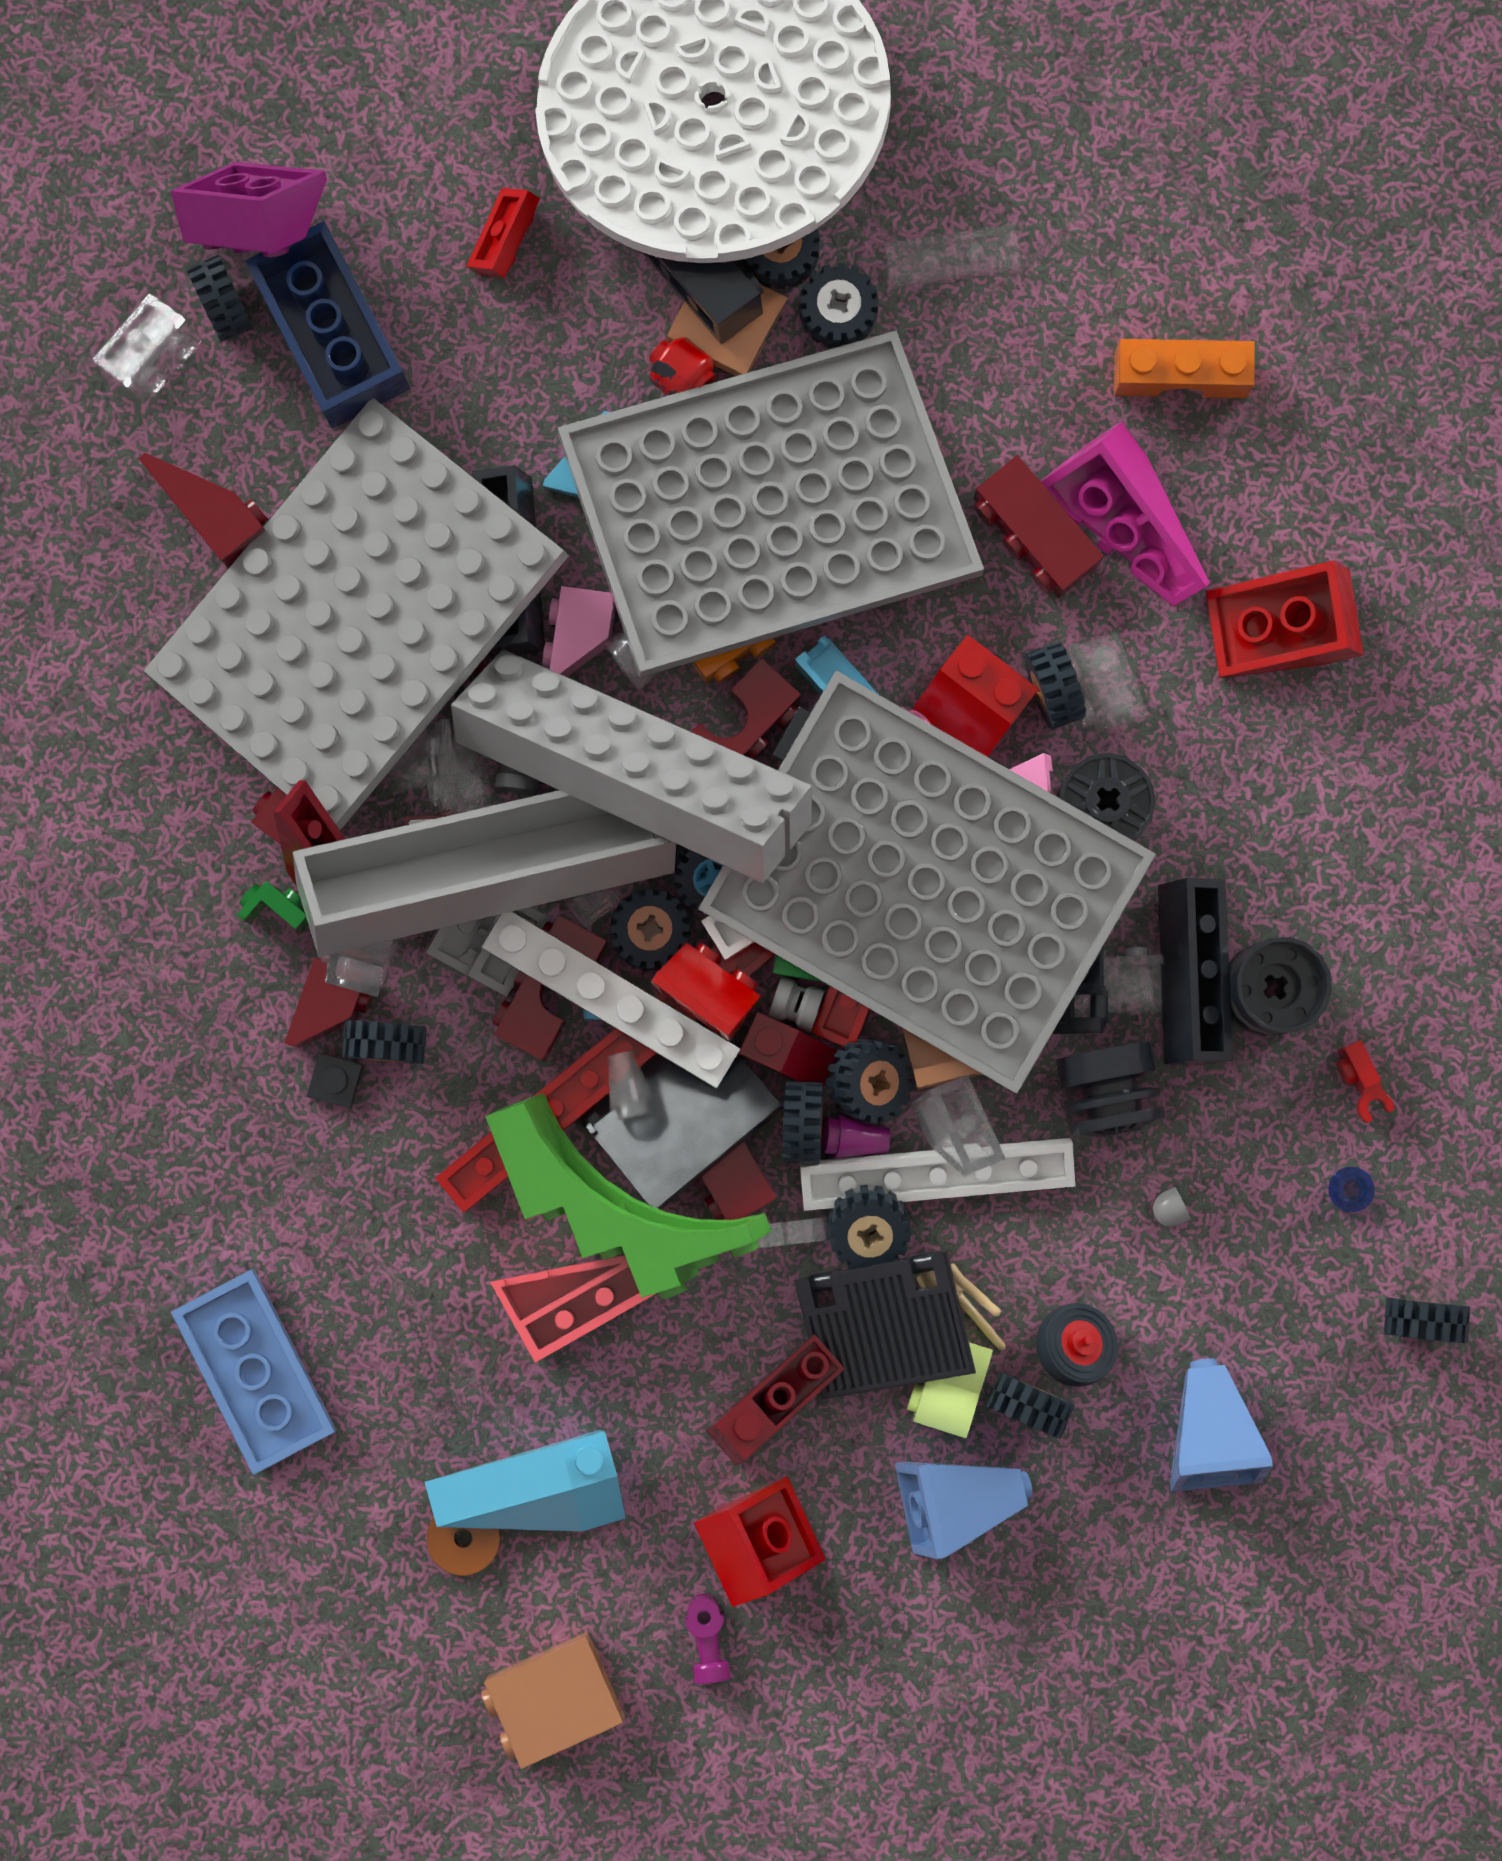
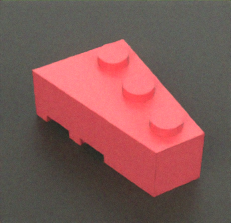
(567, 1301)

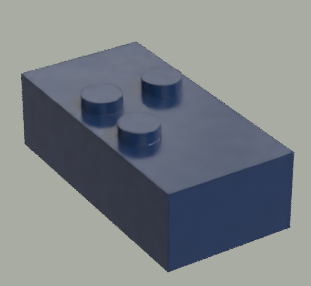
(328, 326)

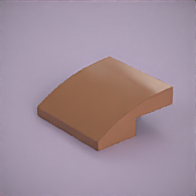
(742, 349)

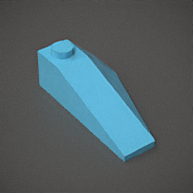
(546, 1488)

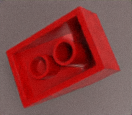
(1285, 621)
(707, 990)

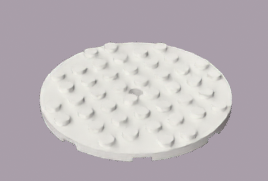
(721, 180)

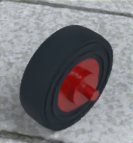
(1077, 1345)

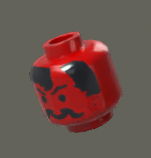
(680, 366)

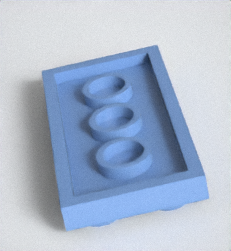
(253, 1371)

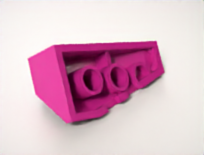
(1123, 502)

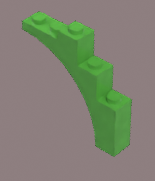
(557, 1181)

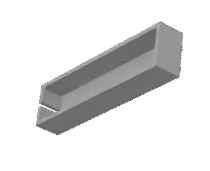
(633, 765)
(469, 868)

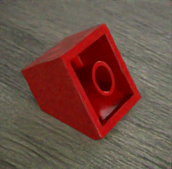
(975, 697)
(759, 1542)

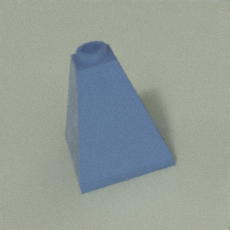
(1216, 1433)
(957, 1503)

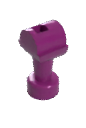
(705, 1622)

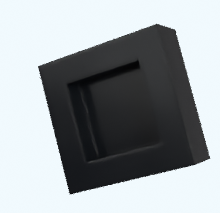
(335, 1080)

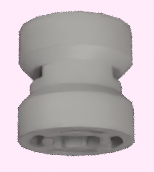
(786, 1000)

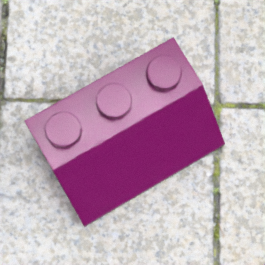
(249, 207)

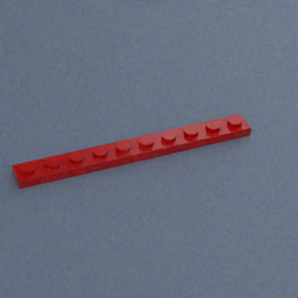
(570, 1095)

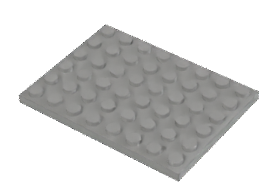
(769, 503)
(356, 613)
(935, 884)

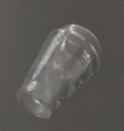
(628, 1087)

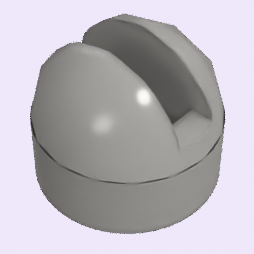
(1170, 1208)

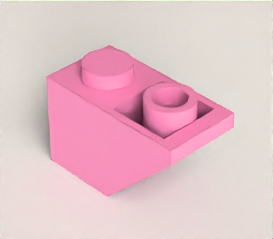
(582, 627)

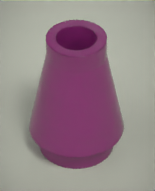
(852, 1138)

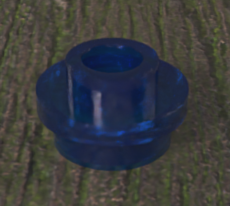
(1365, 1186)

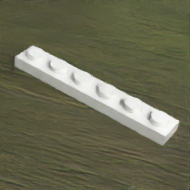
(611, 998)
(929, 1176)

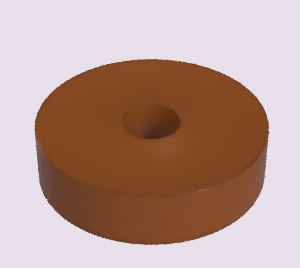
(462, 1559)

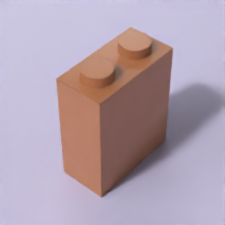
(552, 1700)

